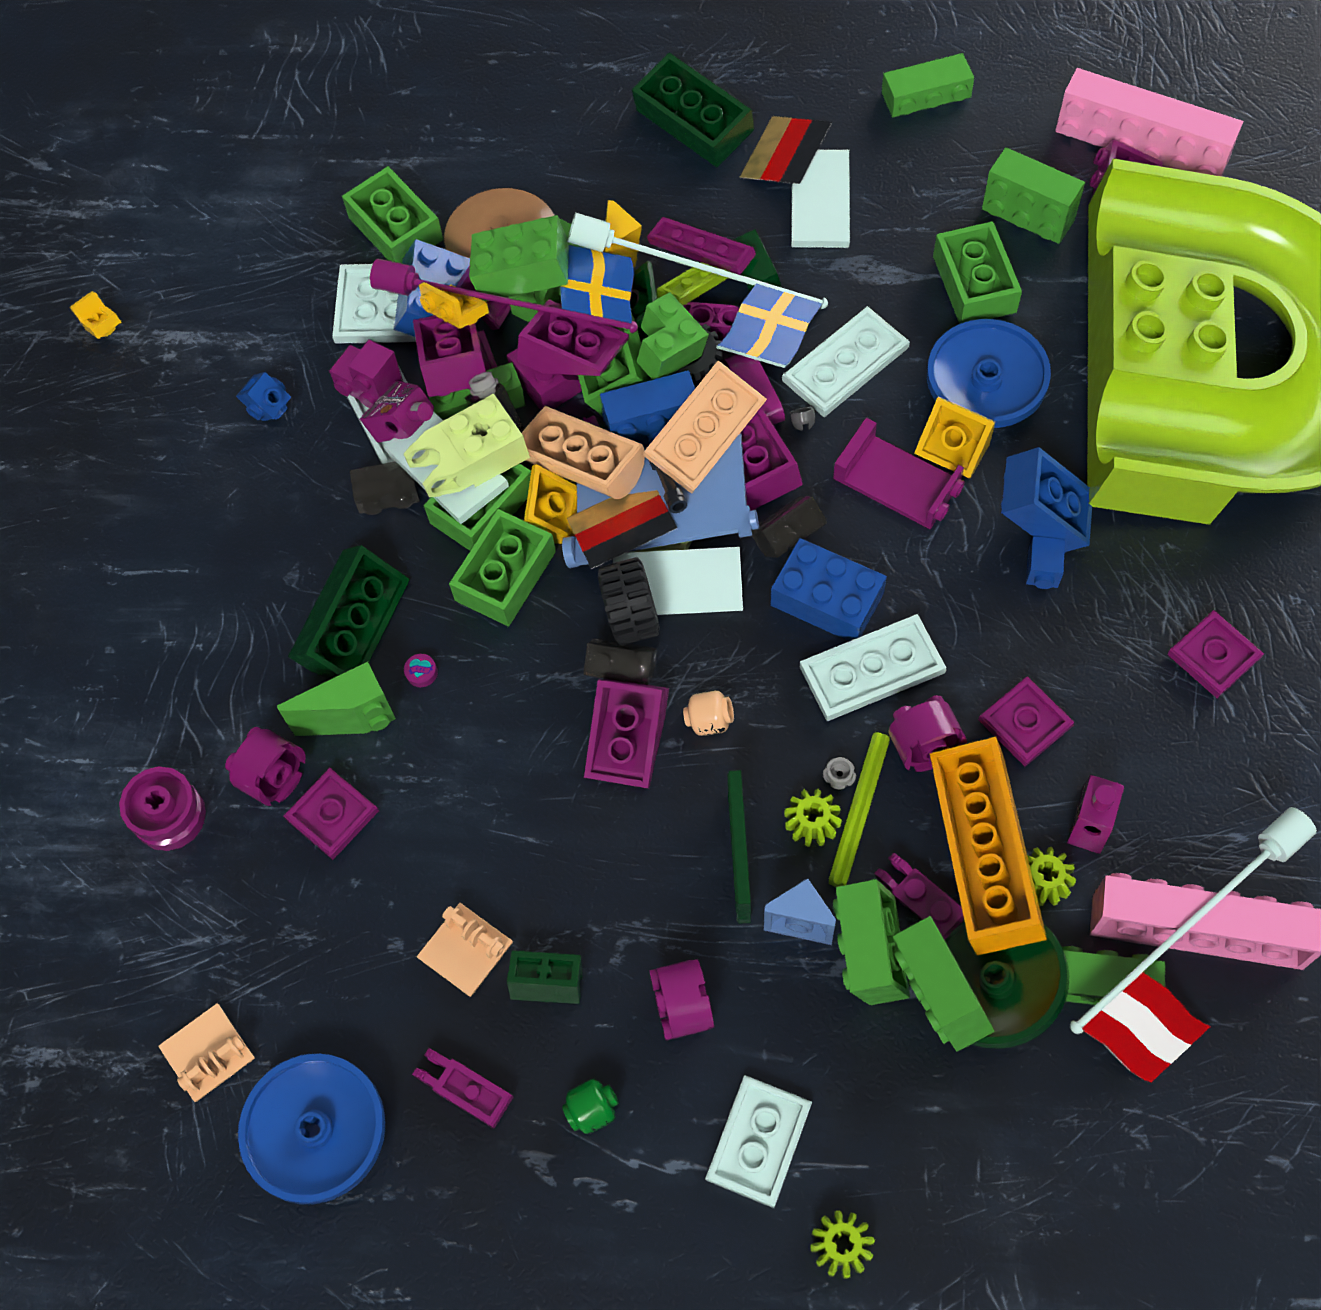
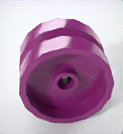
(162, 808)

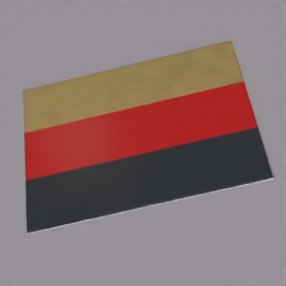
(786, 150)
(620, 525)

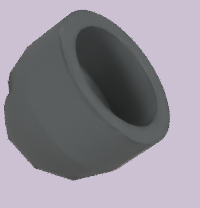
(803, 416)

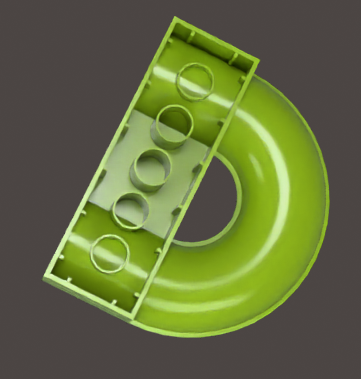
(1164, 395)

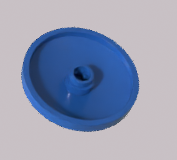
(990, 370)
(311, 1129)

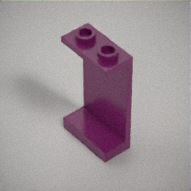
(896, 477)

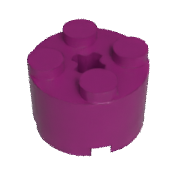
(923, 731)
(265, 766)
(682, 999)

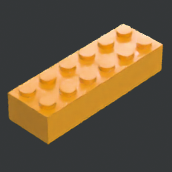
(987, 847)

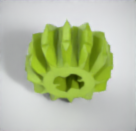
(800, 813)
(1057, 873)
(830, 1247)

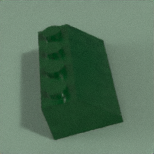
(349, 614)

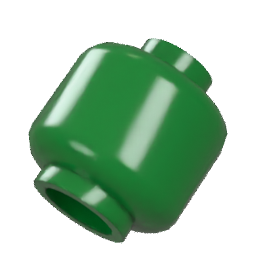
(590, 1106)

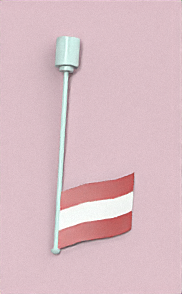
(1140, 1016)

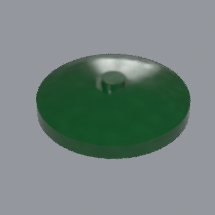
(1016, 987)

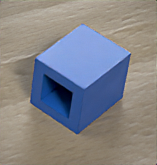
(1045, 562)

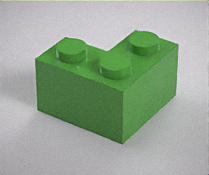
(672, 338)

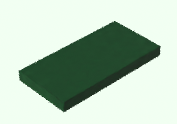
(739, 847)

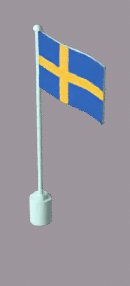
(768, 320)

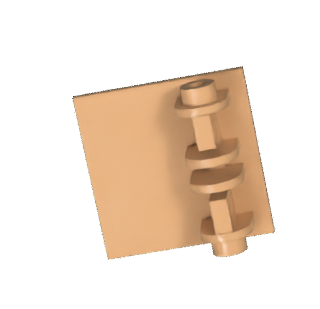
(464, 949)
(206, 1052)

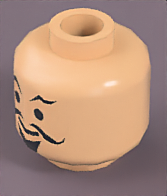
(709, 713)

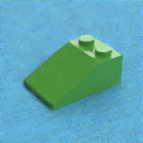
(340, 706)

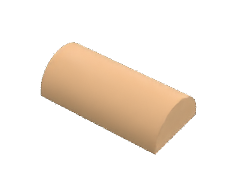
(584, 453)

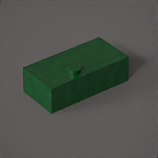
(693, 109)

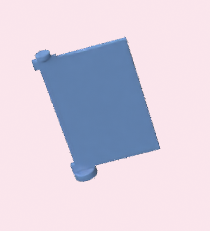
(711, 511)

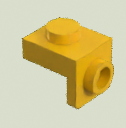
(95, 316)

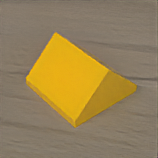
(624, 228)
(955, 437)
(551, 503)

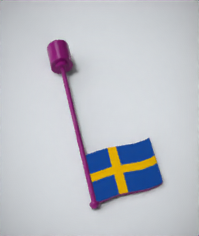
(595, 292)

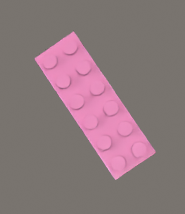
(1157, 125)
(1234, 928)

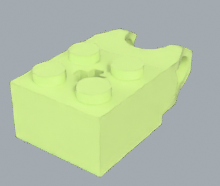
(469, 448)

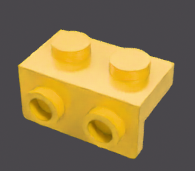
(452, 307)

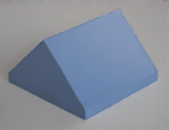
(800, 915)

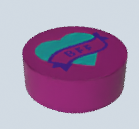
(420, 670)

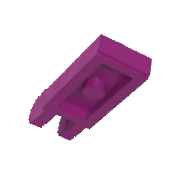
(922, 896)
(466, 1089)

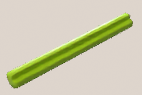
(859, 810)

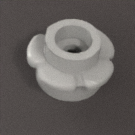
(483, 385)
(844, 766)

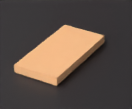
(704, 427)

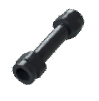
(673, 496)

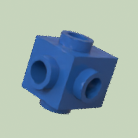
(264, 397)

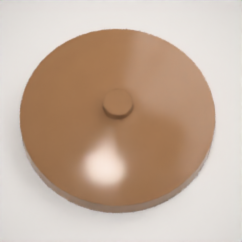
(491, 211)

